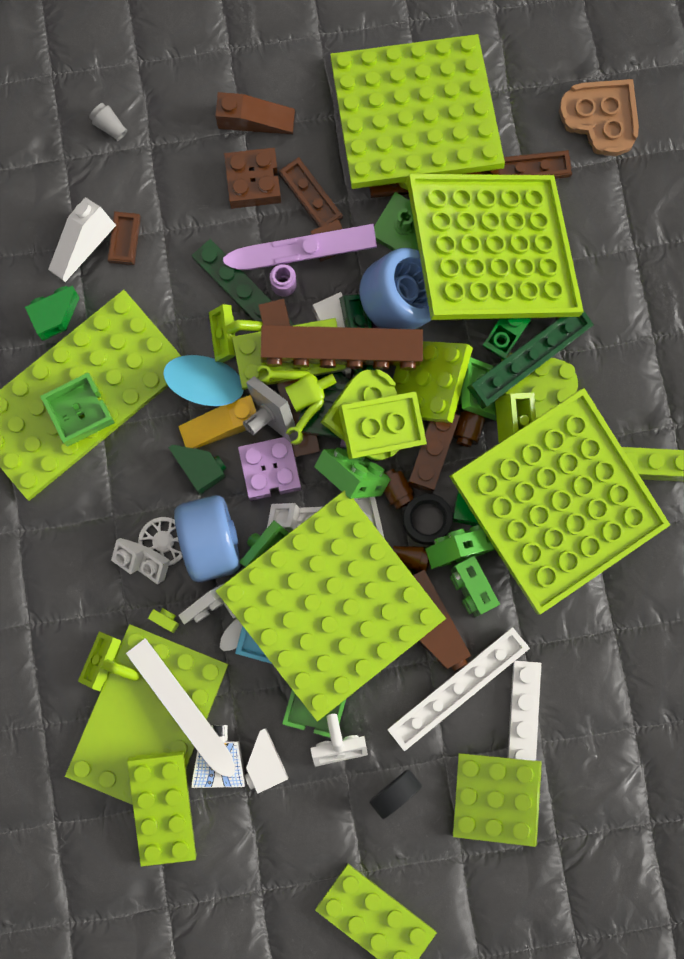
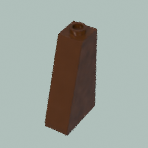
(444, 640)

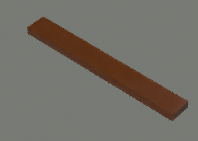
(547, 163)

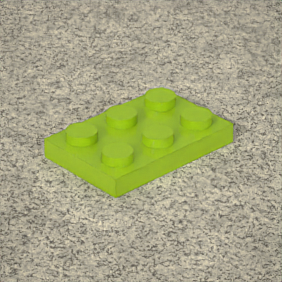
(382, 425)

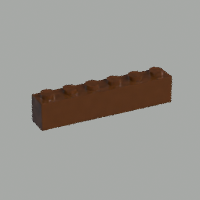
(341, 346)

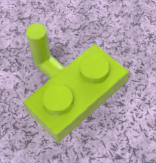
(224, 328)
(101, 662)

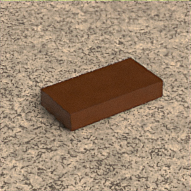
(124, 238)

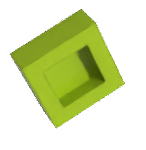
(165, 619)

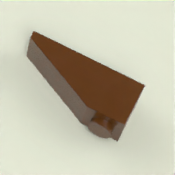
(253, 114)

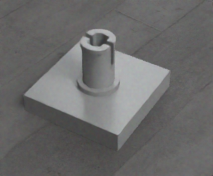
(270, 410)

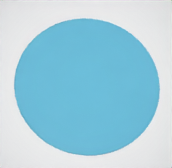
(203, 380)

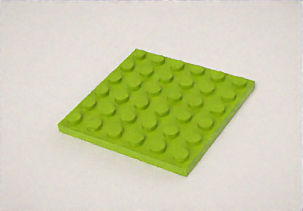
(416, 111)
(493, 246)
(560, 501)
(330, 605)

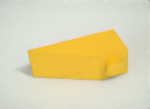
(217, 423)

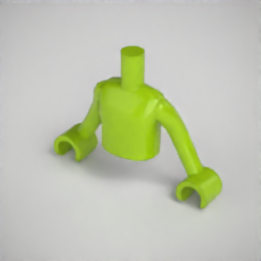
(303, 394)

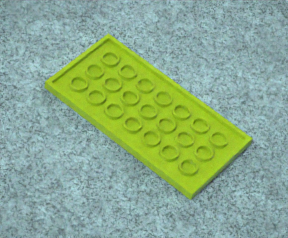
(127, 365)

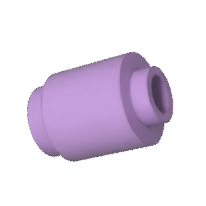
(283, 273)

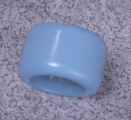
(395, 291)
(207, 538)

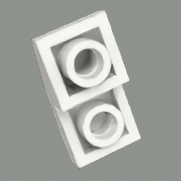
(136, 557)

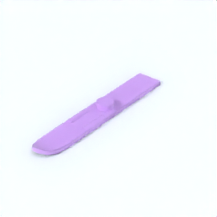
(302, 248)

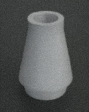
(107, 121)

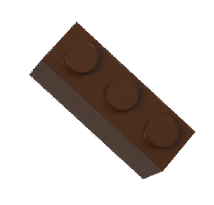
(432, 455)

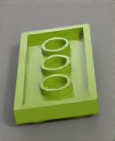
(248, 357)
(161, 808)
(374, 918)

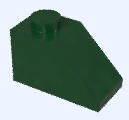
(199, 466)

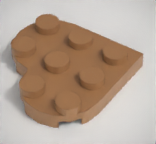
(604, 113)

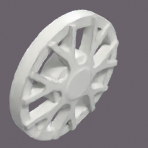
(163, 540)

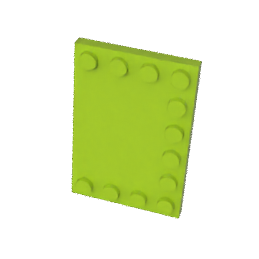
(134, 721)

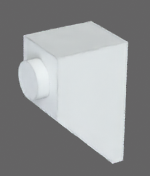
(264, 765)

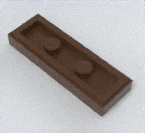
(309, 193)

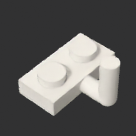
(200, 608)
(336, 749)

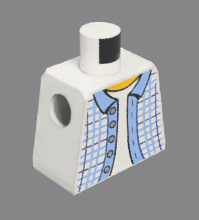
(206, 777)

